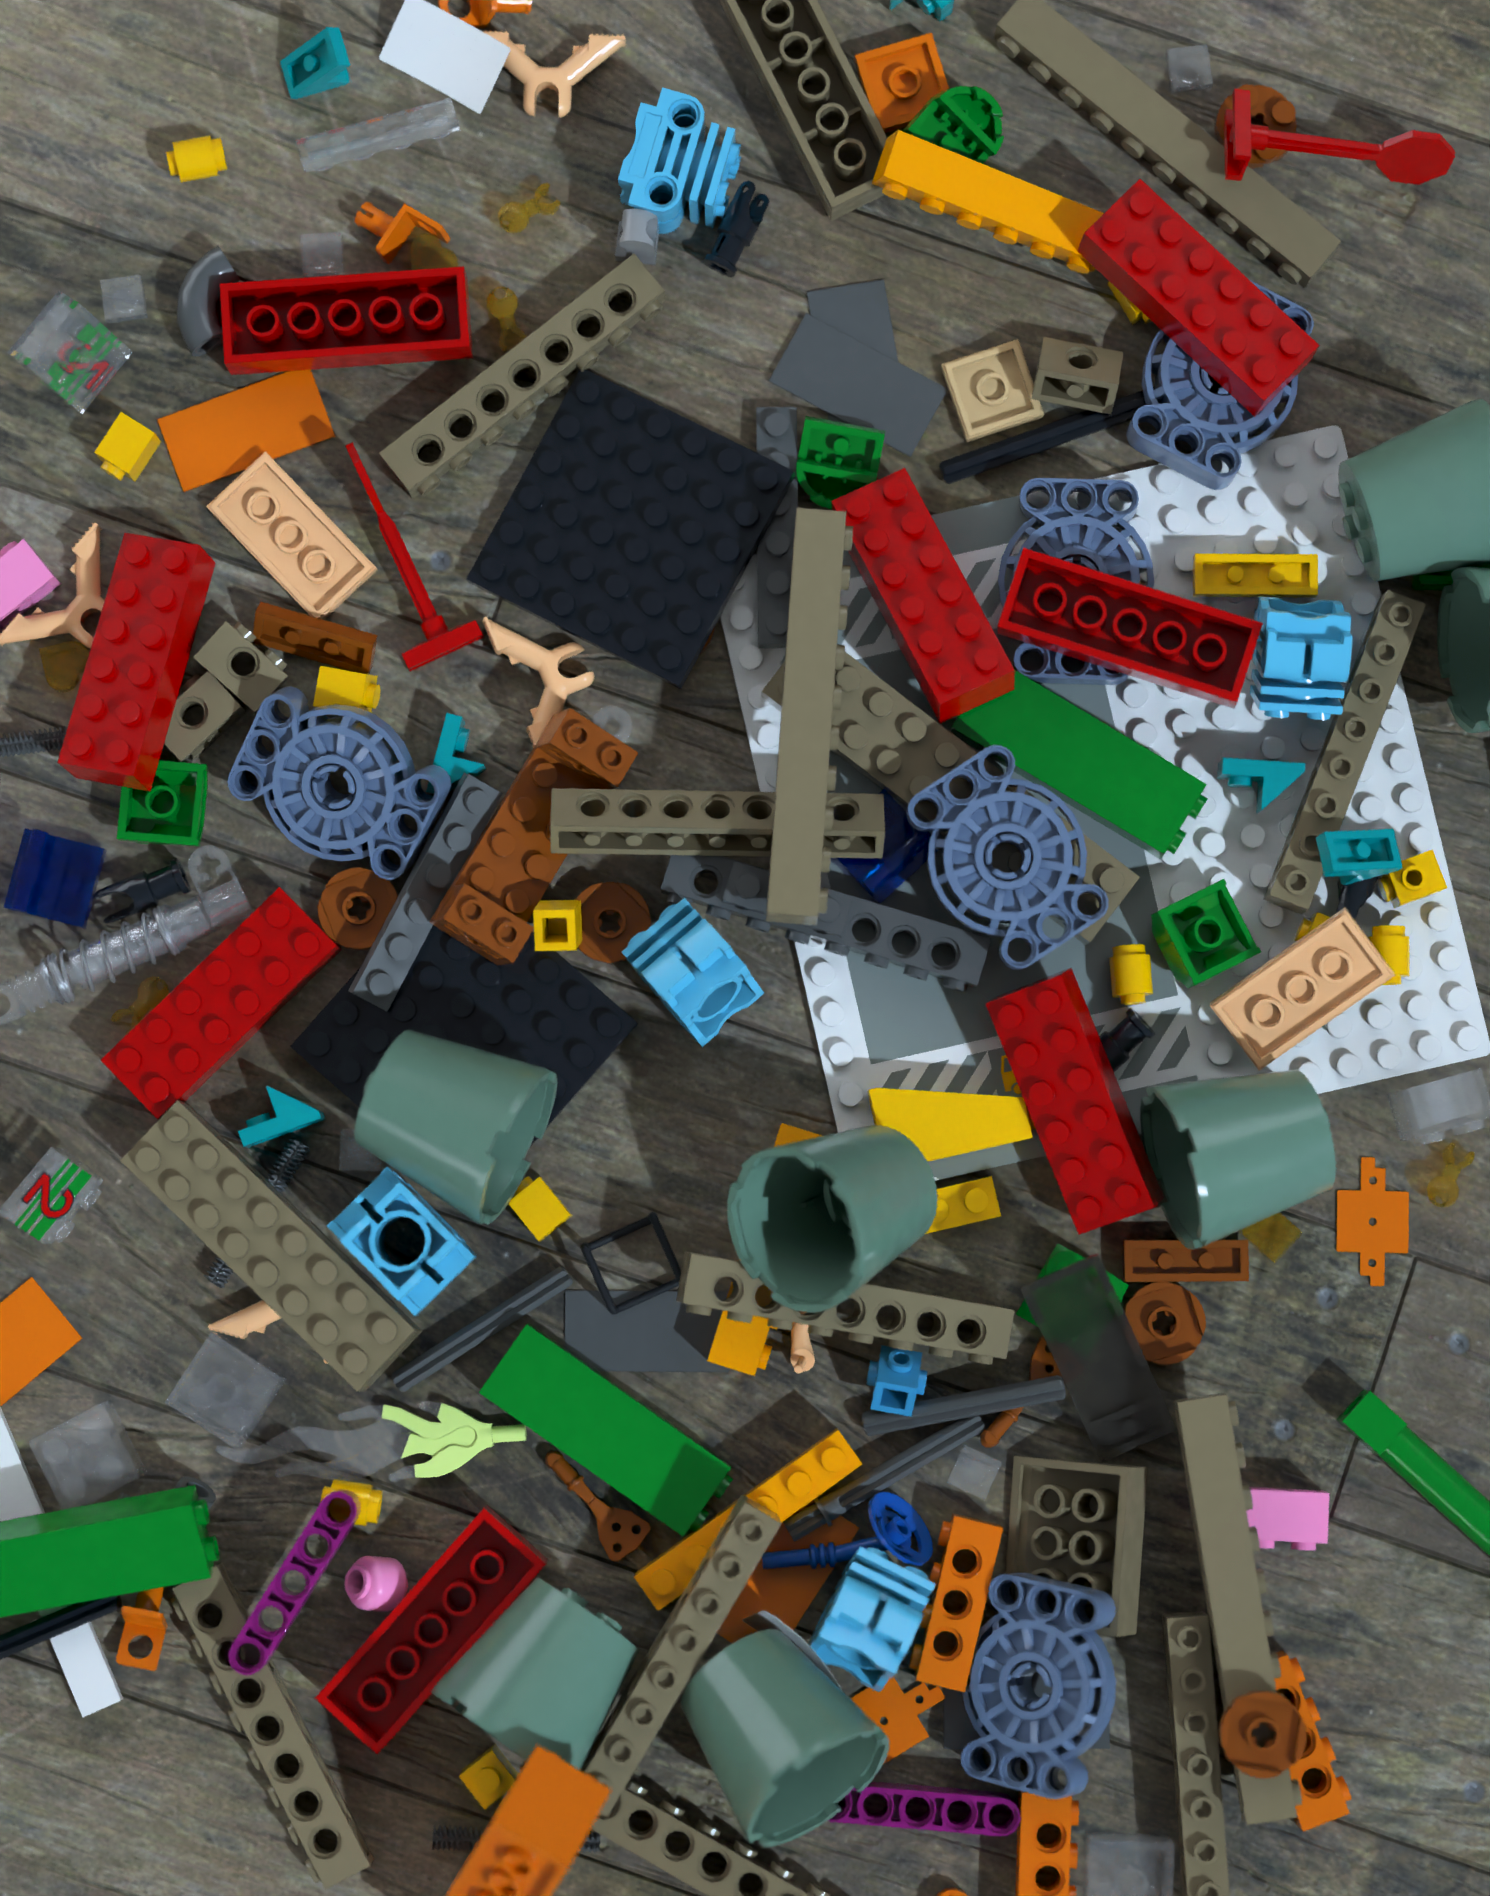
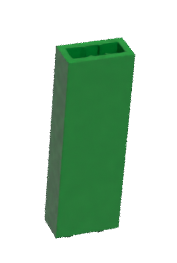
(1087, 764)
(607, 1431)
(104, 1550)

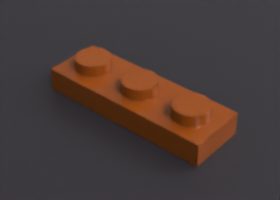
(314, 638)
(1175, 1263)

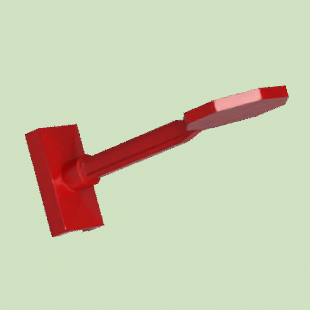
(1403, 159)
(439, 639)

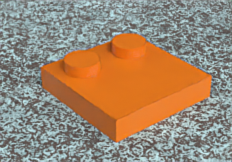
(901, 79)

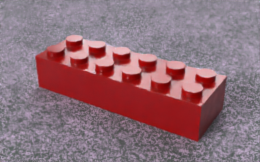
(1197, 297)
(346, 320)
(924, 597)
(1129, 628)
(137, 661)
(221, 1004)
(1075, 1101)
(431, 1629)

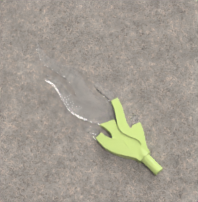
(393, 1437)

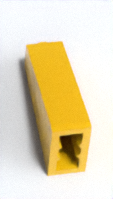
(951, 1122)

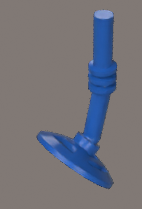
(890, 1536)

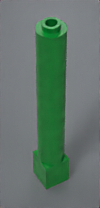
(1419, 1465)

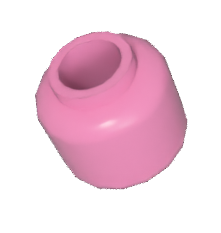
(376, 1583)

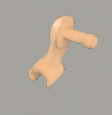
(801, 1349)

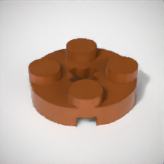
(1273, 111)
(338, 898)
(611, 898)
(1175, 1302)
(1277, 1753)

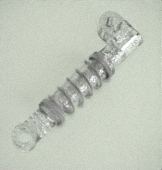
(137, 943)

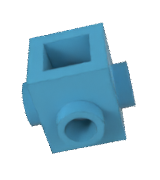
(897, 1372)

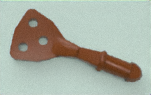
(1038, 1362)
(604, 1514)

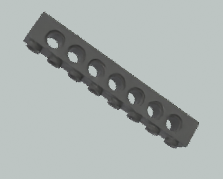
(968, 947)

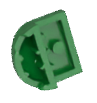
(961, 121)
(837, 458)

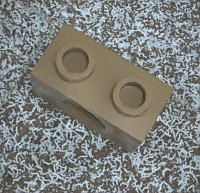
(1077, 375)
(218, 656)
(220, 714)

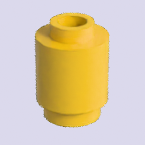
(196, 158)
(1394, 948)
(1130, 974)
(369, 1498)

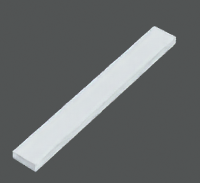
(78, 1648)

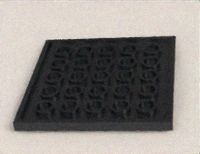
(631, 527)
(520, 1010)

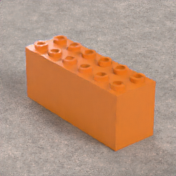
(533, 1831)

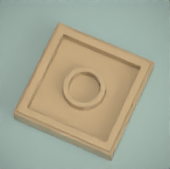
(991, 390)

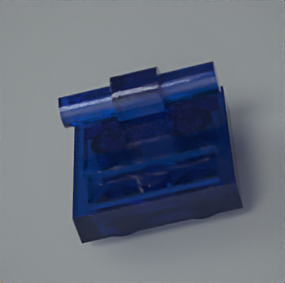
(903, 854)
(55, 878)

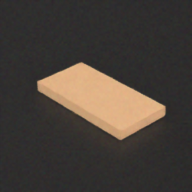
(291, 537)
(1302, 988)

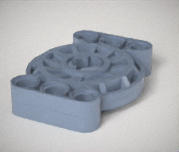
(1209, 422)
(1083, 538)
(301, 792)
(1015, 818)
(1000, 1691)

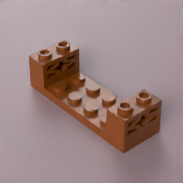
(513, 857)

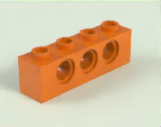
(953, 1668)
(1329, 1798)
(1033, 1854)

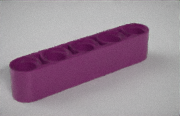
(277, 1593)
(936, 1815)

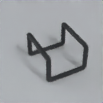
(586, 1249)

